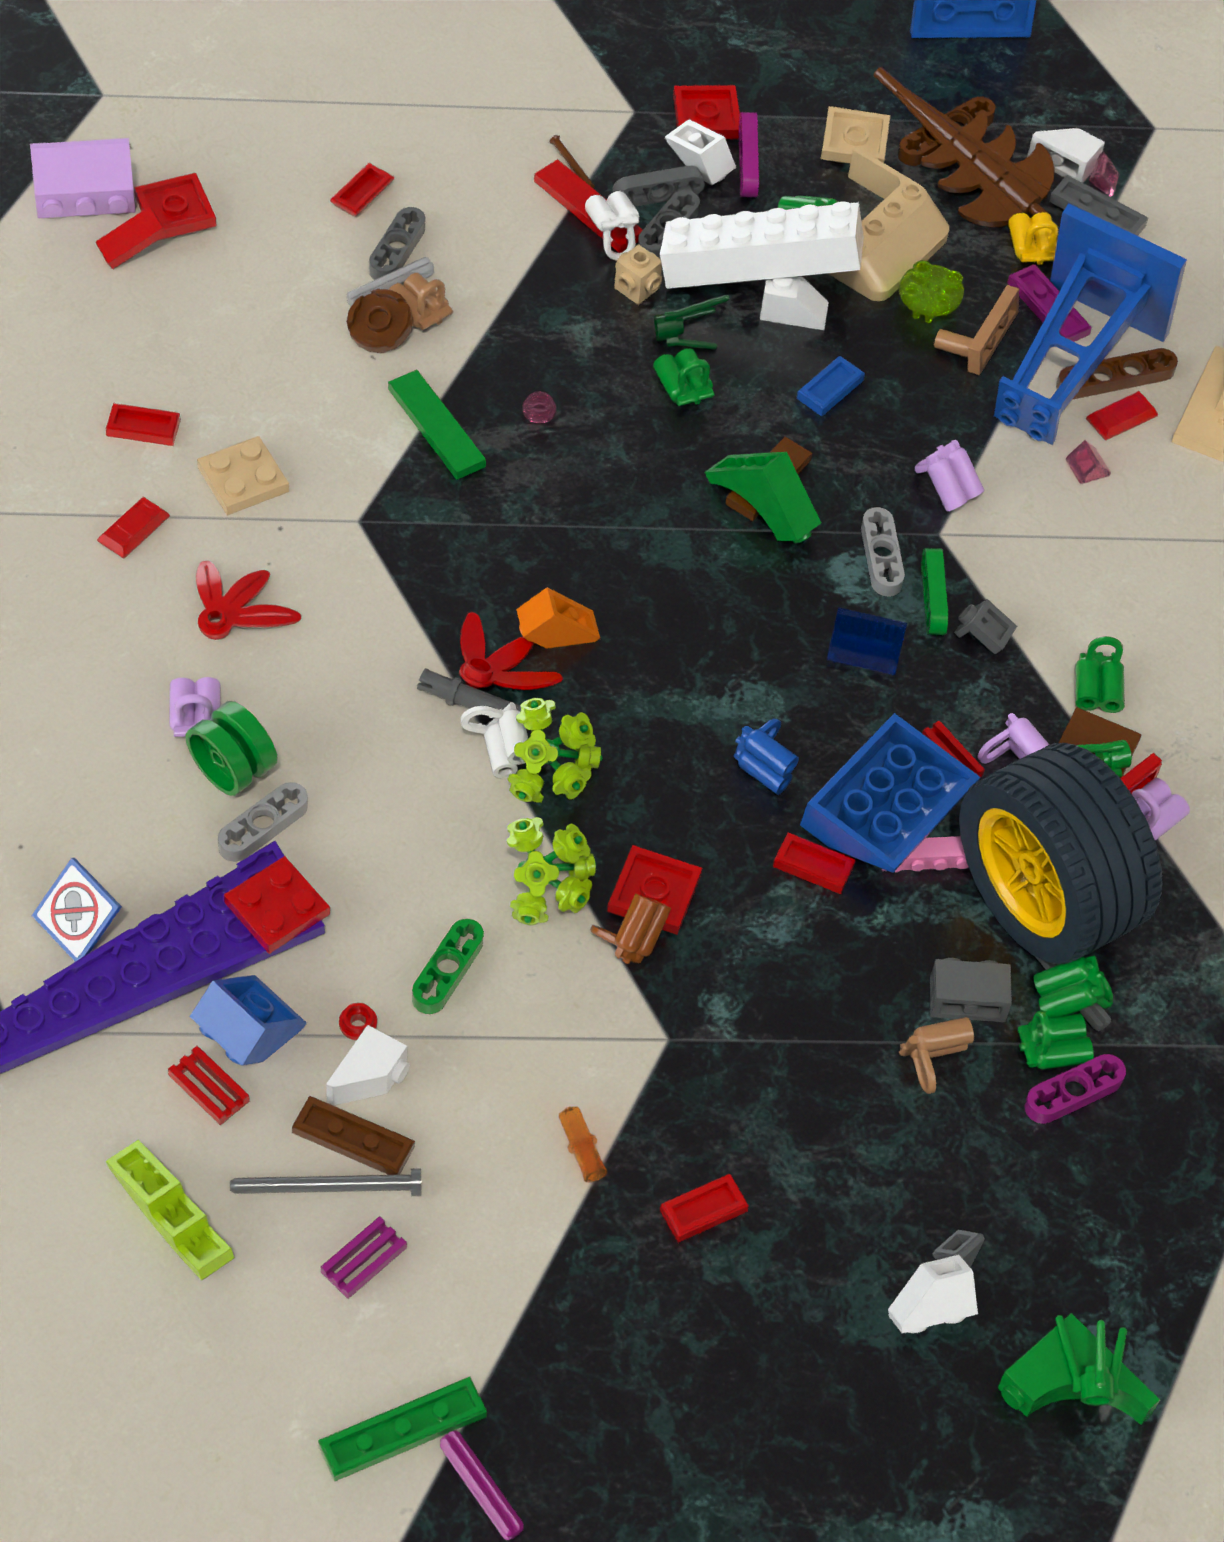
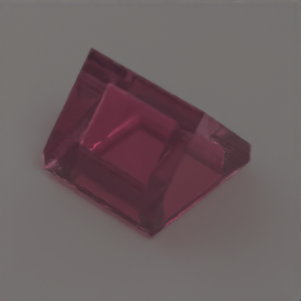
(1087, 463)

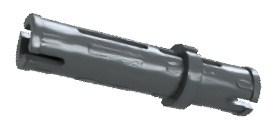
(457, 692)

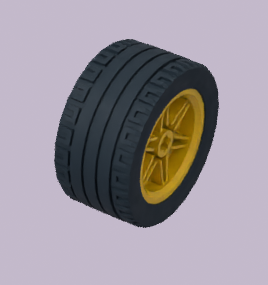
(1061, 852)

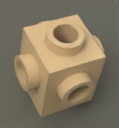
(638, 274)

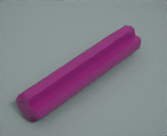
(481, 1485)

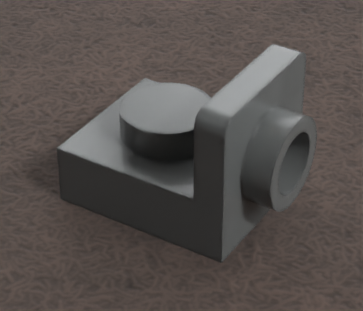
(987, 625)

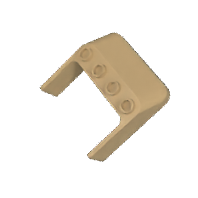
(896, 233)

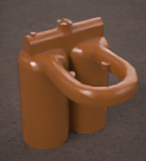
(638, 930)

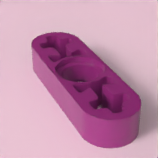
(748, 154)
(1067, 1103)

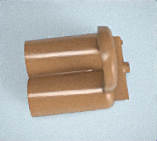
(426, 302)
(936, 1041)

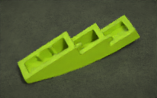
(170, 1209)

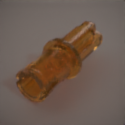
(582, 1144)

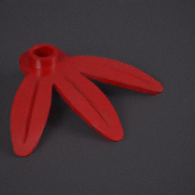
(229, 607)
(484, 672)

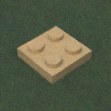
(854, 129)
(243, 475)

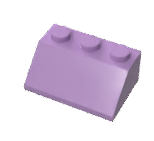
(82, 178)

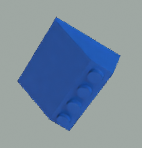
(888, 796)

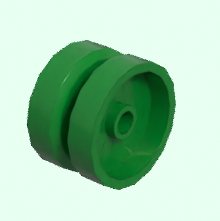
(231, 748)

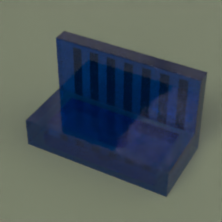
(866, 641)

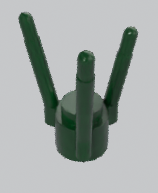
(671, 325)

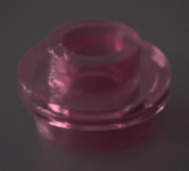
(539, 407)

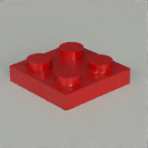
(710, 107)
(178, 204)
(659, 879)
(277, 904)

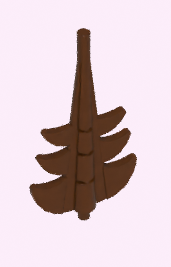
(1005, 185)

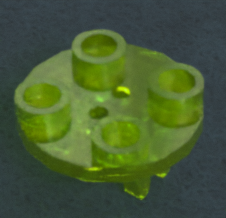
(931, 290)

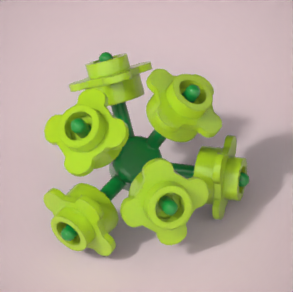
(537, 750)
(539, 870)

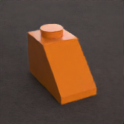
(556, 621)

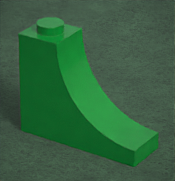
(772, 489)
(1045, 1377)

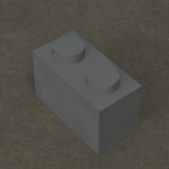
(970, 990)

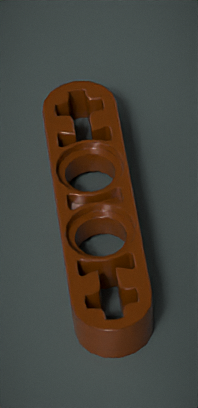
(919, 138)
(1160, 361)

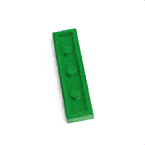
(437, 424)
(402, 1428)

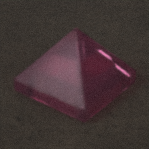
(1104, 175)

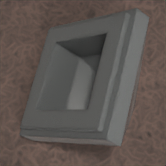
(961, 1243)

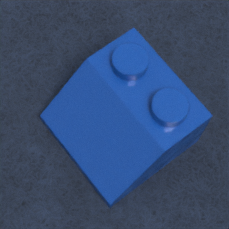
(246, 1019)

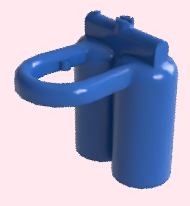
(765, 757)

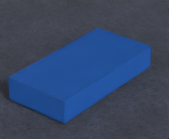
(830, 386)

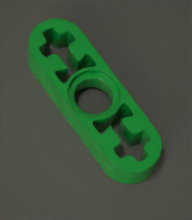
(934, 591)
(447, 981)

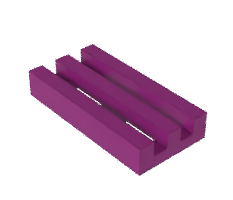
(337, 1260)

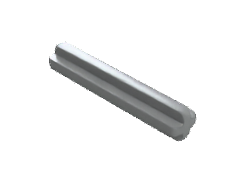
(422, 266)

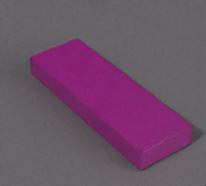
(1040, 295)

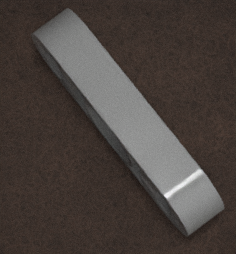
(878, 563)
(256, 836)

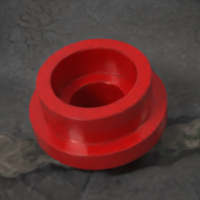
(353, 1013)

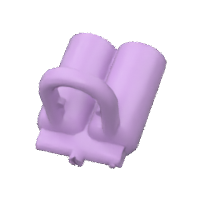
(952, 475)
(192, 702)
(1023, 740)
(1160, 806)

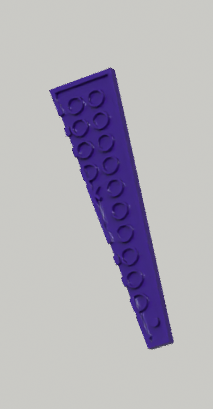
(141, 969)

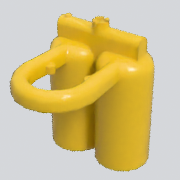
(1033, 237)

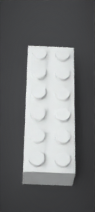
(762, 245)

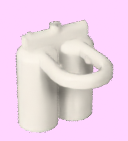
(613, 213)
(500, 736)

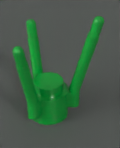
(1114, 754)
(1096, 1384)

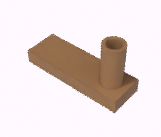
(989, 335)

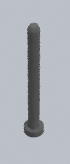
(329, 1183)

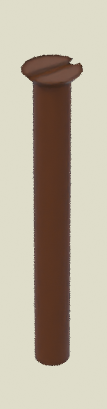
(570, 160)

